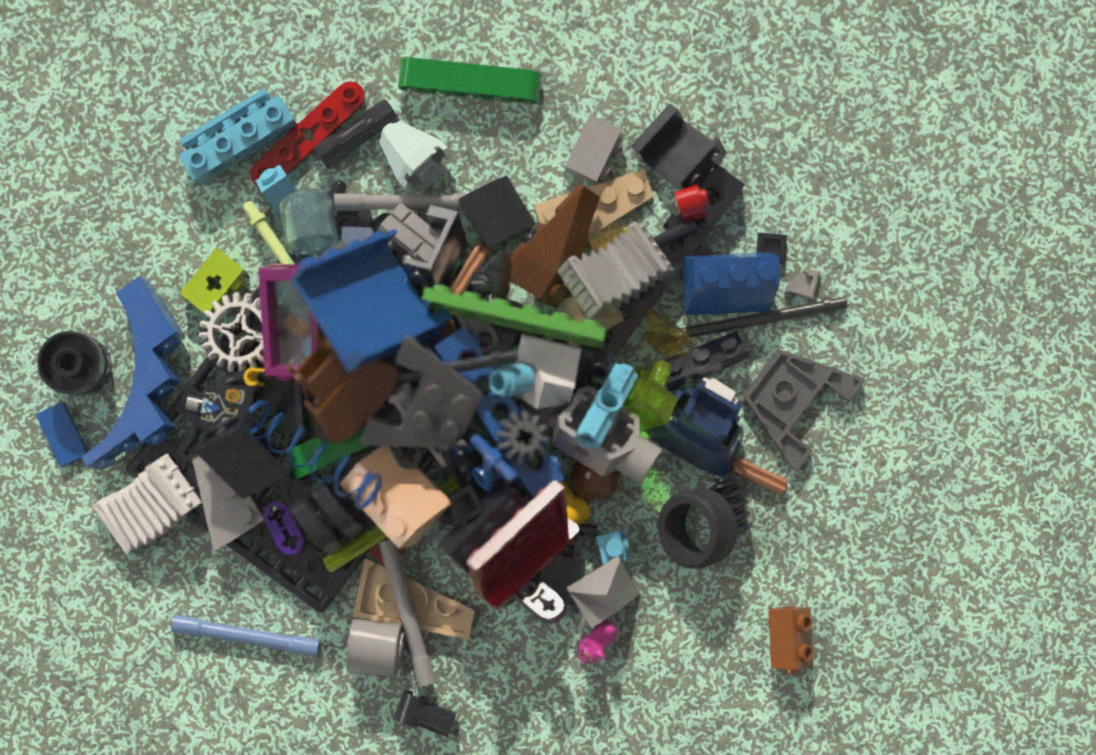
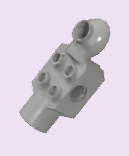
(621, 448)

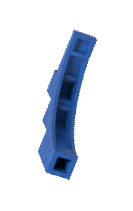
(143, 415)

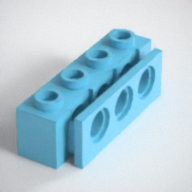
(238, 138)

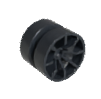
(74, 363)

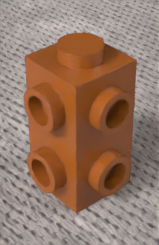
(791, 638)

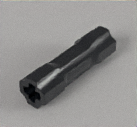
(338, 146)

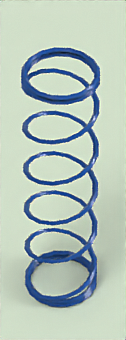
(368, 478)

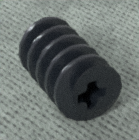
(727, 488)

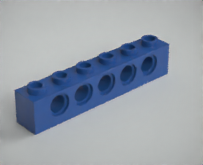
(549, 467)

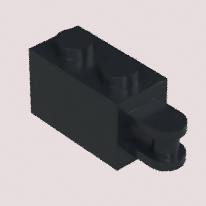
(560, 574)

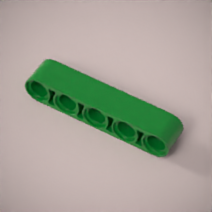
(469, 79)

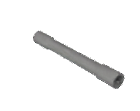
(360, 202)
(420, 659)

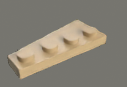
(616, 199)
(432, 609)

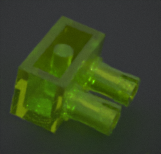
(650, 398)

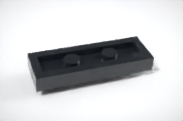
(706, 359)

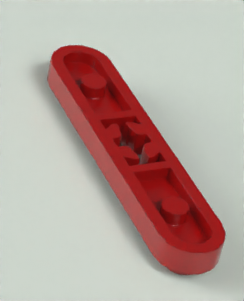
(328, 114)

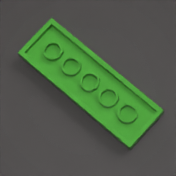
(525, 319)

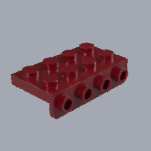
(522, 547)

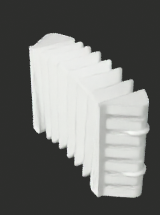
(147, 505)

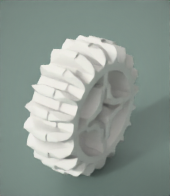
(236, 345)

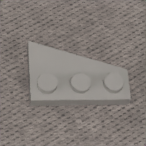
(225, 511)

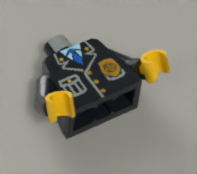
(226, 397)

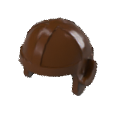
(593, 485)

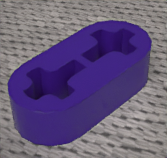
(277, 530)

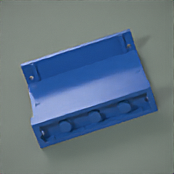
(365, 300)

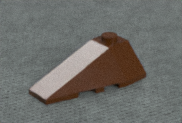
(561, 238)

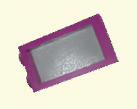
(285, 321)

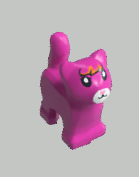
(593, 645)

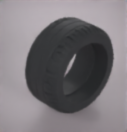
(674, 535)

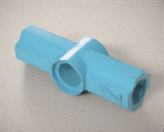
(599, 417)

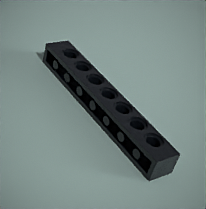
(726, 189)

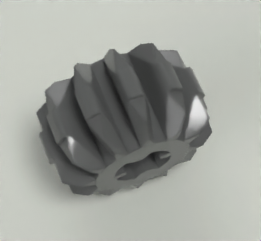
(524, 425)

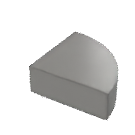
(803, 284)

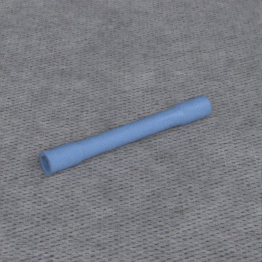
(198, 627)

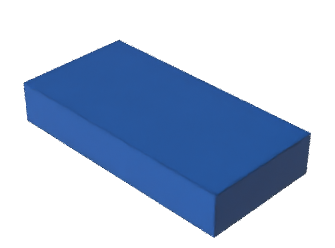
(62, 434)

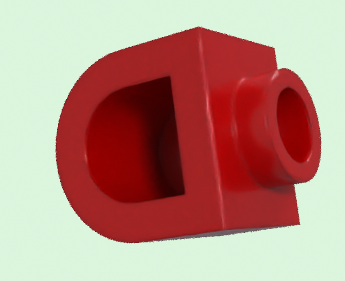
(692, 203)

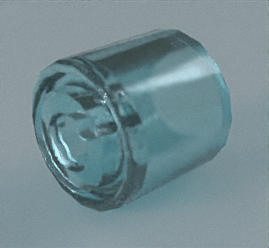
(308, 222)

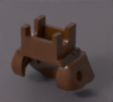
(341, 399)

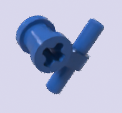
(493, 465)

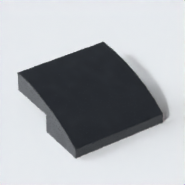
(496, 212)

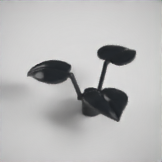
(495, 278)

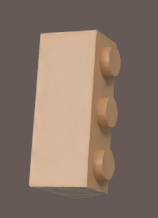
(406, 501)

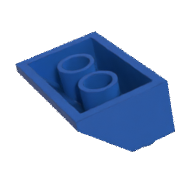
(730, 283)

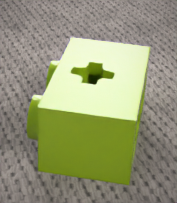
(218, 267)

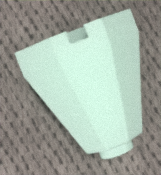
(413, 156)

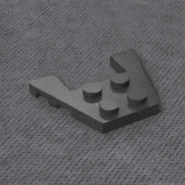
(785, 391)
(438, 409)

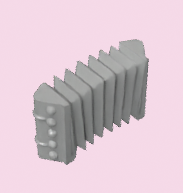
(617, 272)

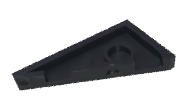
(460, 460)

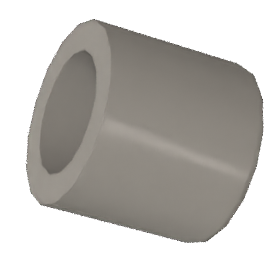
(375, 648)

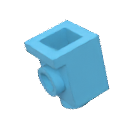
(613, 545)

